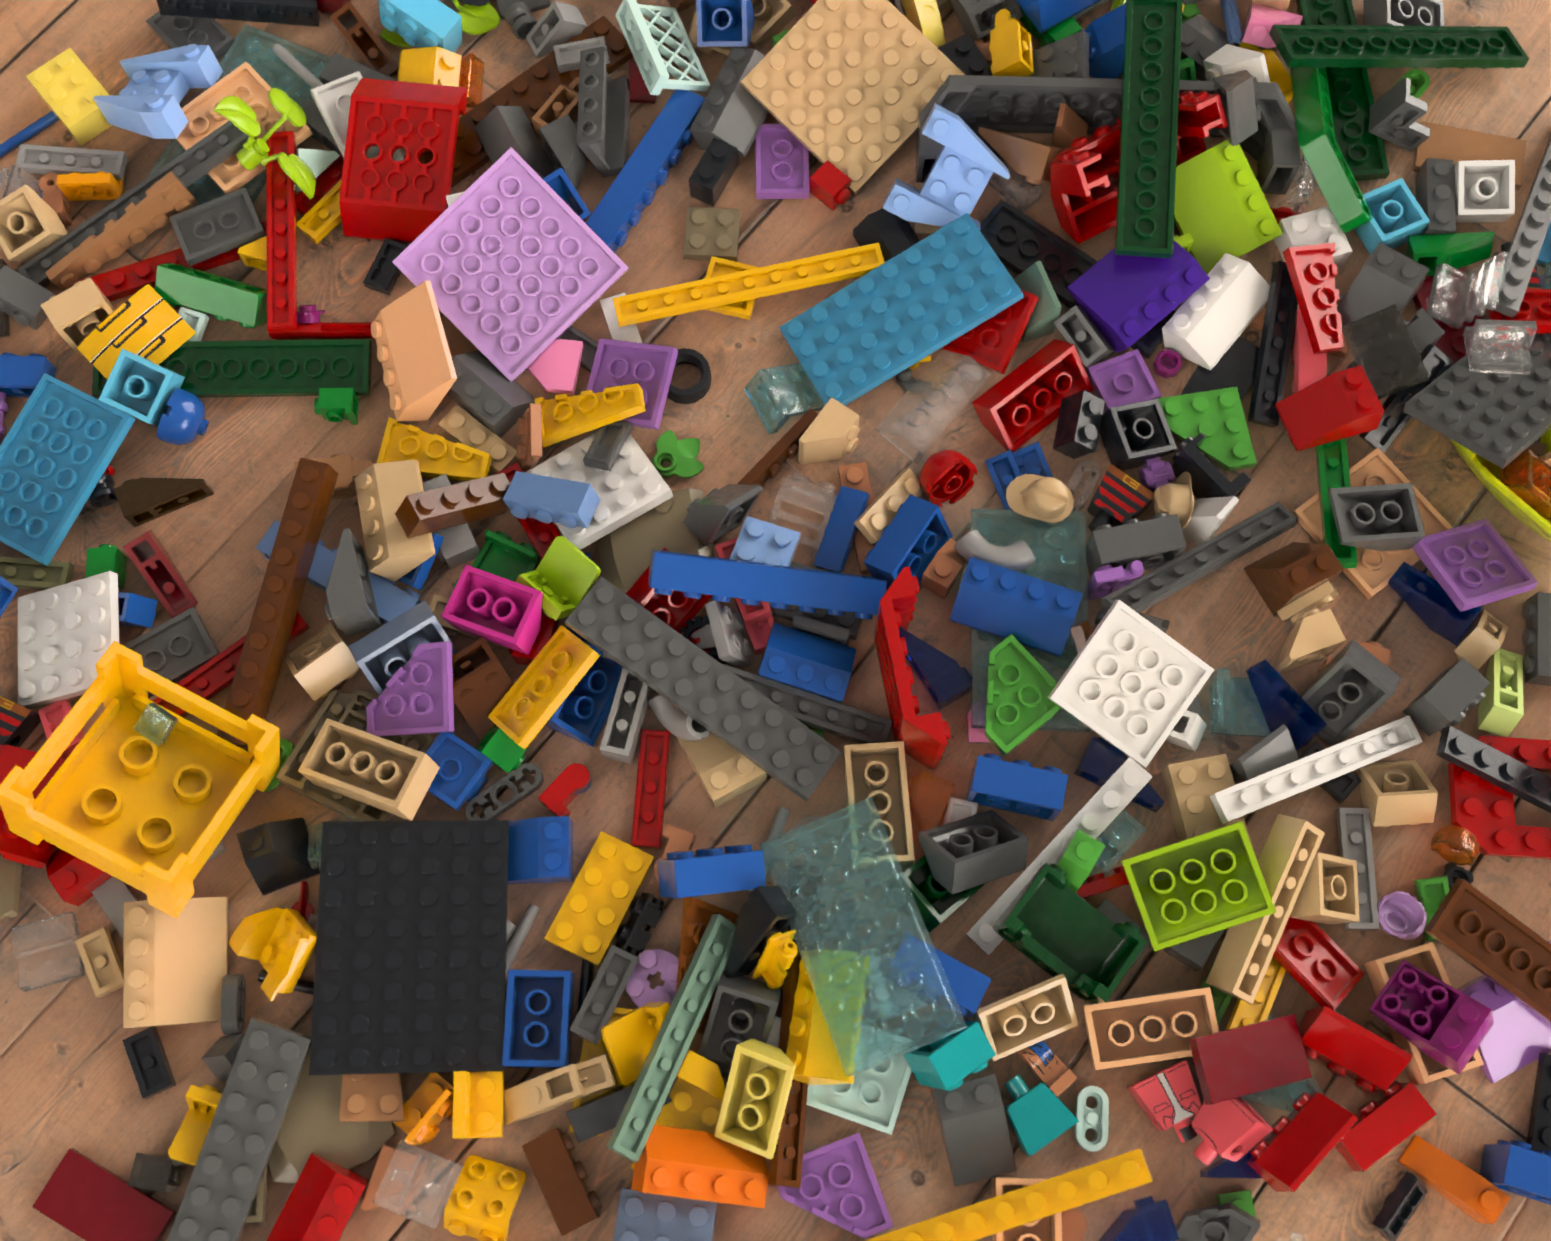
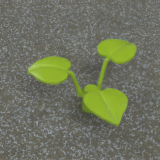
(475, 21)
(257, 150)

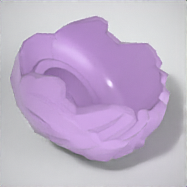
(1401, 915)

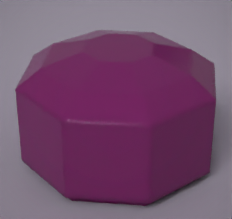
(1167, 363)

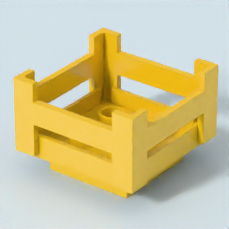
(137, 805)

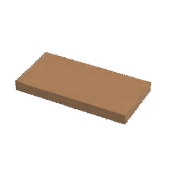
(1470, 145)

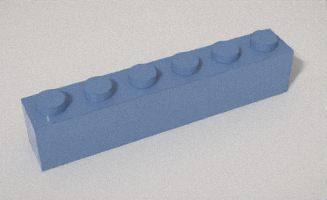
(389, 599)

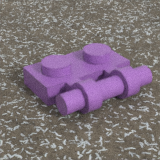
(1110, 579)

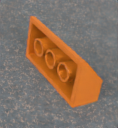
(700, 1168)

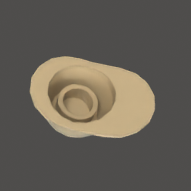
(1040, 498)
(1176, 499)

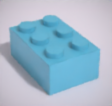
(422, 23)

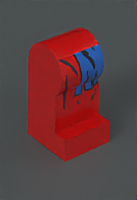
(565, 788)

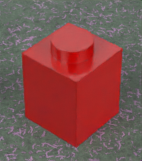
(830, 185)

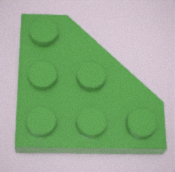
(1219, 418)
(1016, 696)

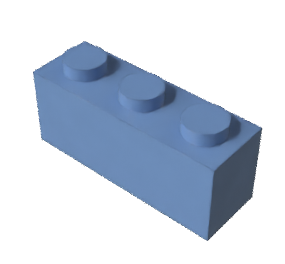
(551, 500)

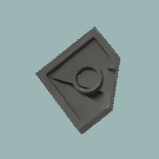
(1217, 1223)

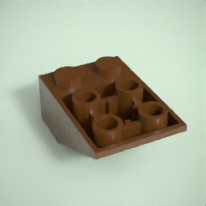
(478, 685)

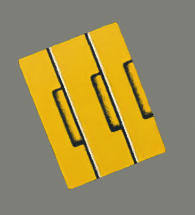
(139, 325)

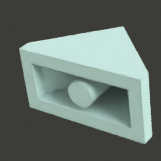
(316, 159)

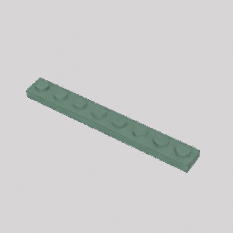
(673, 1040)

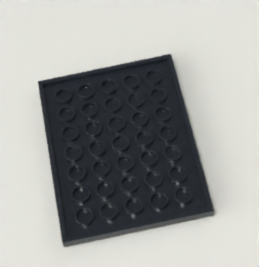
(411, 947)

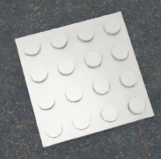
(624, 492)
(63, 638)
(1130, 683)

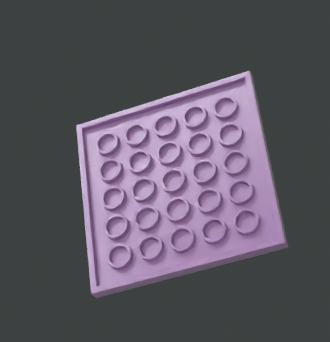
(511, 264)

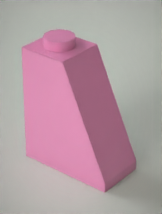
(1260, 22)

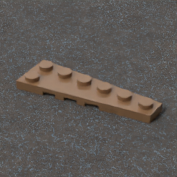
(163, 200)
(371, 1098)

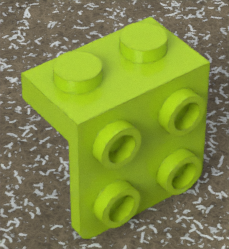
(562, 577)

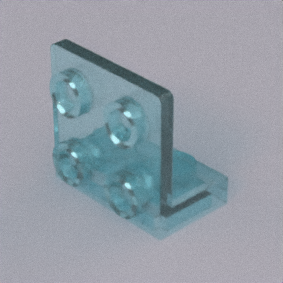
(781, 394)
(1235, 707)

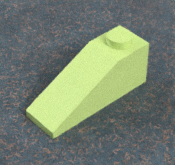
(1503, 701)

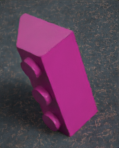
(495, 609)

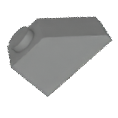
(555, 28)

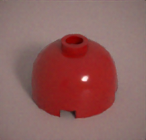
(947, 477)

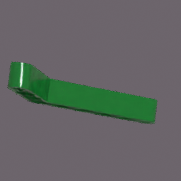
(1321, 150)

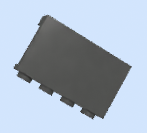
(602, 113)

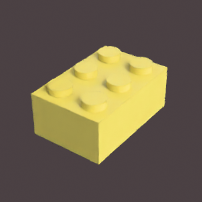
(69, 93)

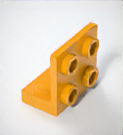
(90, 186)
(427, 1109)

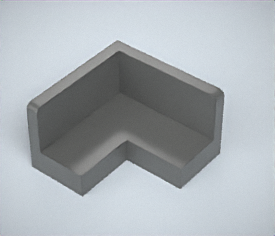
(1395, 117)

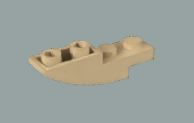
(557, 1088)

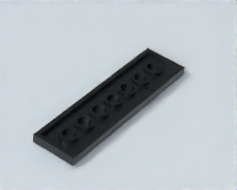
(1024, 241)

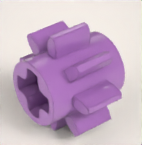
(1156, 473)

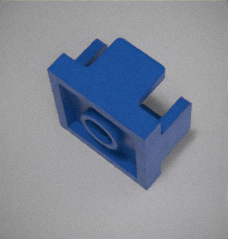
(460, 770)

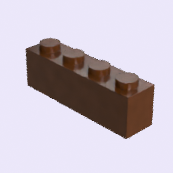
(453, 505)

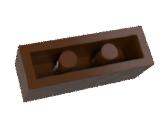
(562, 1180)

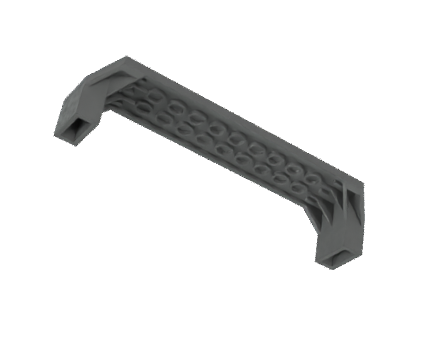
(1033, 104)

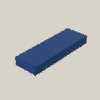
(841, 530)

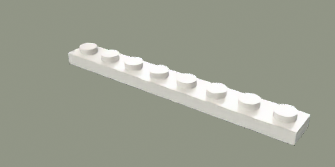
(1315, 769)
(1090, 819)

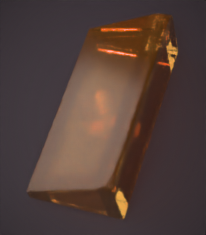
(471, 77)

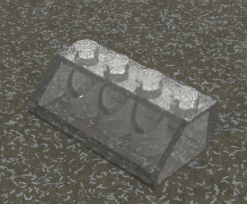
(933, 403)

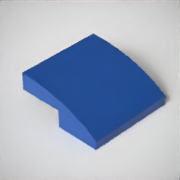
(1010, 465)

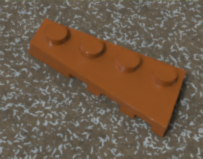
(694, 922)

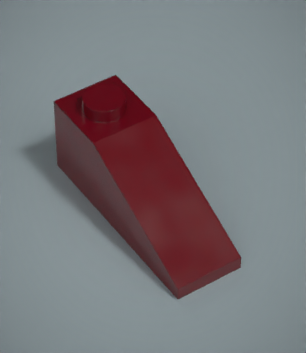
(160, 573)

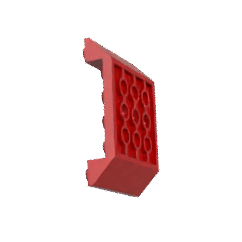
(390, 196)
(924, 734)

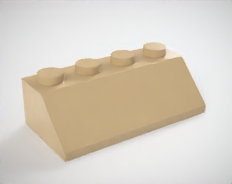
(379, 496)

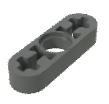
(518, 775)

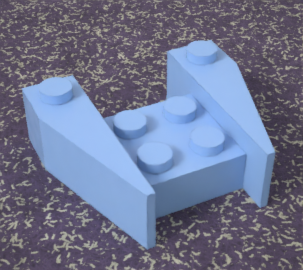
(156, 88)
(954, 179)

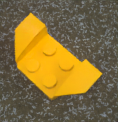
(280, 943)
(694, 1097)

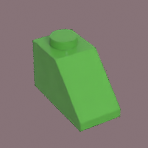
(1079, 858)

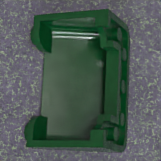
(1069, 936)

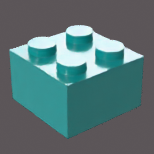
(951, 1058)

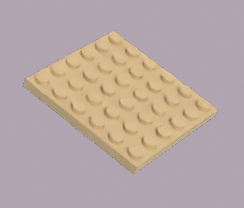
(850, 83)

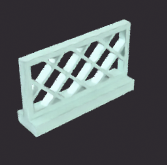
(647, 50)

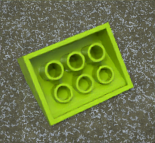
(1221, 205)
(1198, 886)

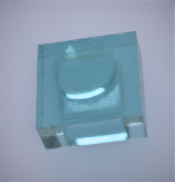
(155, 724)

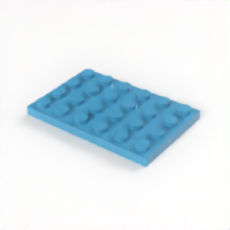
(54, 464)

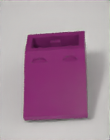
(1433, 1016)

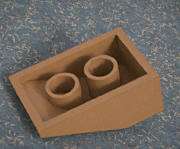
(1023, 154)

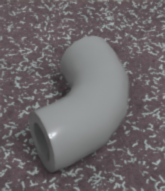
(1013, 556)
(677, 721)

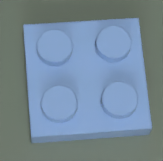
(765, 543)

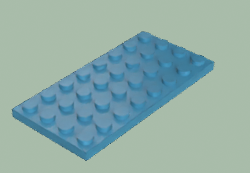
(901, 312)

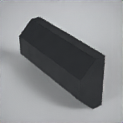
(889, 230)

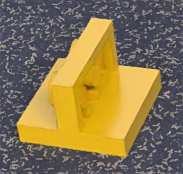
(478, 1104)

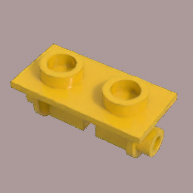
(776, 959)

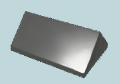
(511, 128)

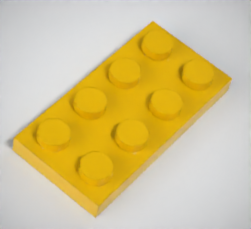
(543, 686)
(599, 899)

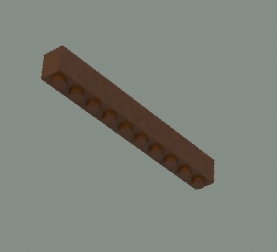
(281, 592)

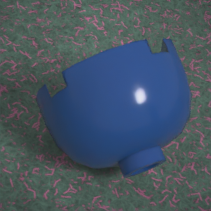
(182, 419)

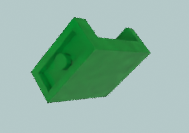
(505, 557)

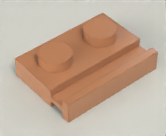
(530, 431)

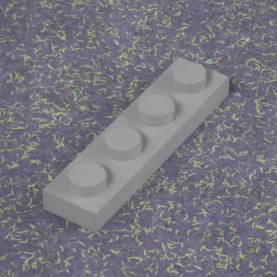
(65, 160)
(1356, 844)

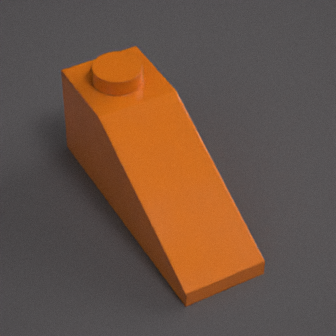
(1454, 1181)

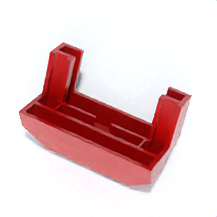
(1087, 171)

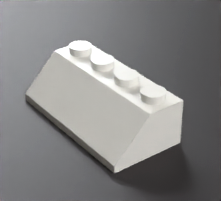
(1217, 312)

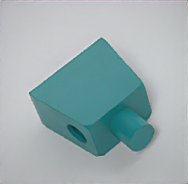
(1036, 1115)

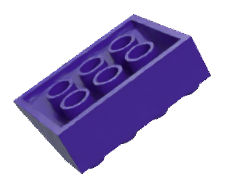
(1134, 293)

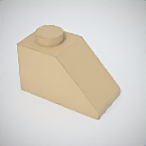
(1481, 640)

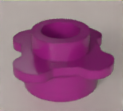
(309, 314)

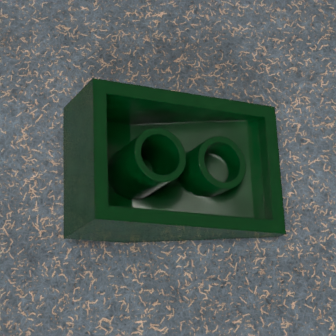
(931, 897)

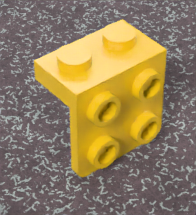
(632, 1038)
(196, 1124)
(483, 1199)

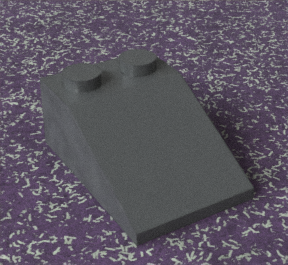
(1403, 12)
(1382, 282)
(1377, 516)
(350, 589)
(1349, 691)
(738, 1013)
(974, 1130)

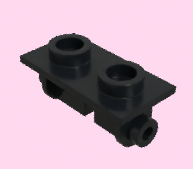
(642, 912)

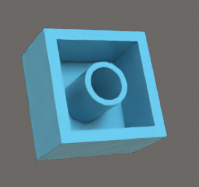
(1394, 216)
(140, 387)

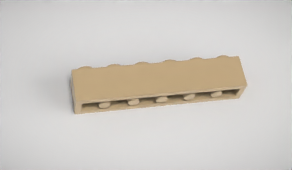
(1251, 945)

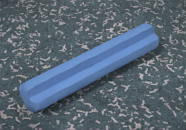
(1232, 21)

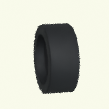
(693, 394)

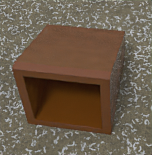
(1292, 573)

